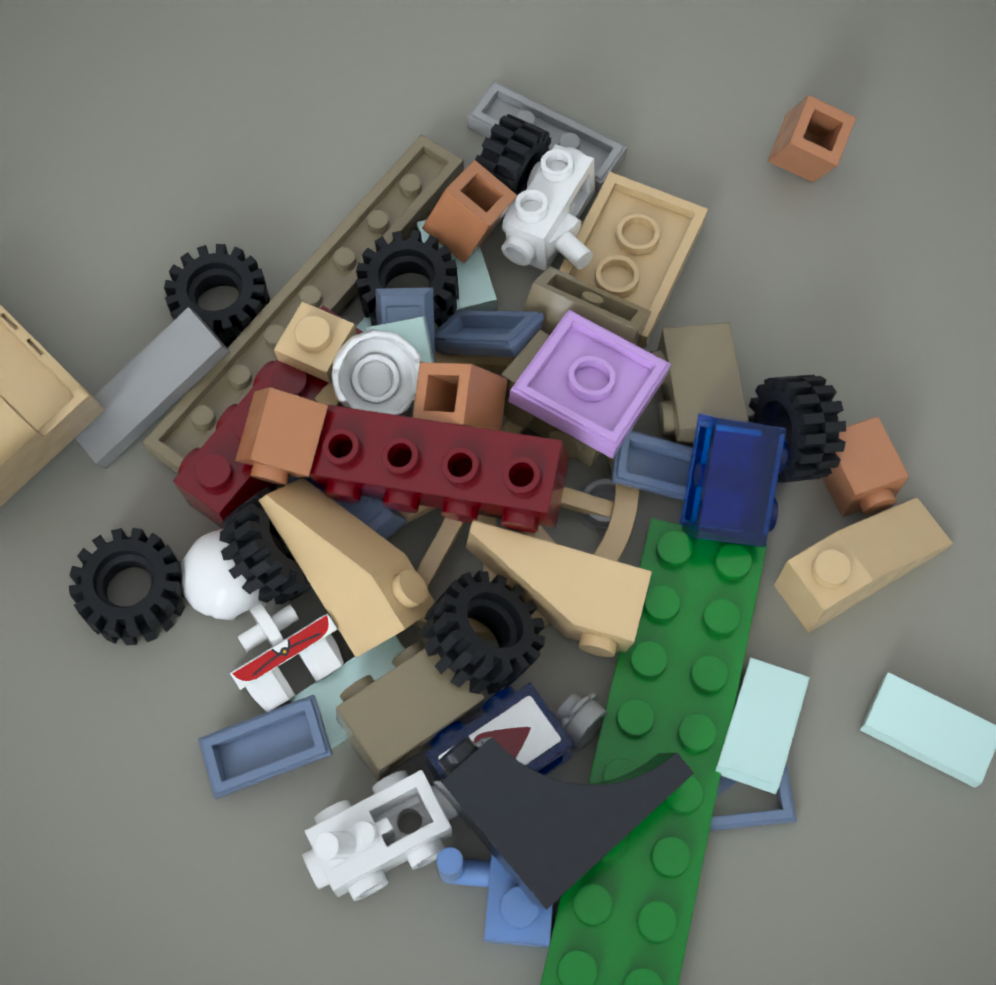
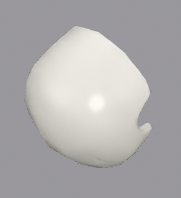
(376, 372)
(209, 583)

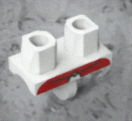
(312, 643)

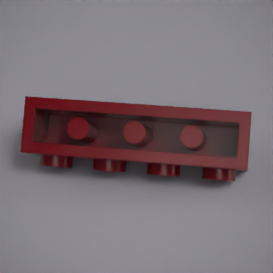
(441, 467)
(209, 474)

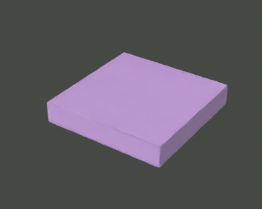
(589, 383)

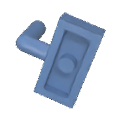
(509, 912)

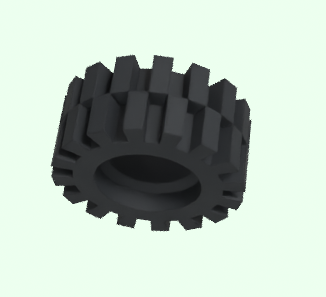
(513, 151)
(409, 257)
(214, 271)
(810, 419)
(257, 556)
(105, 563)
(469, 654)

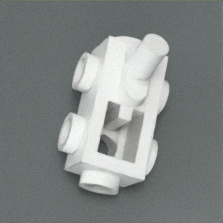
(548, 212)
(363, 840)

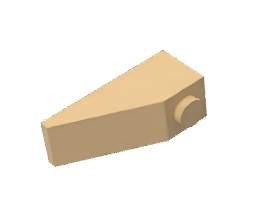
(859, 562)
(352, 568)
(573, 590)

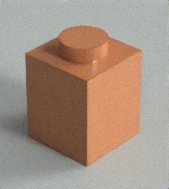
(811, 139)
(469, 211)
(460, 395)
(280, 435)
(868, 470)

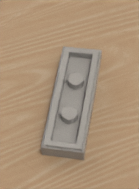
(564, 131)
(151, 386)

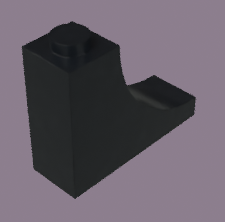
(545, 827)

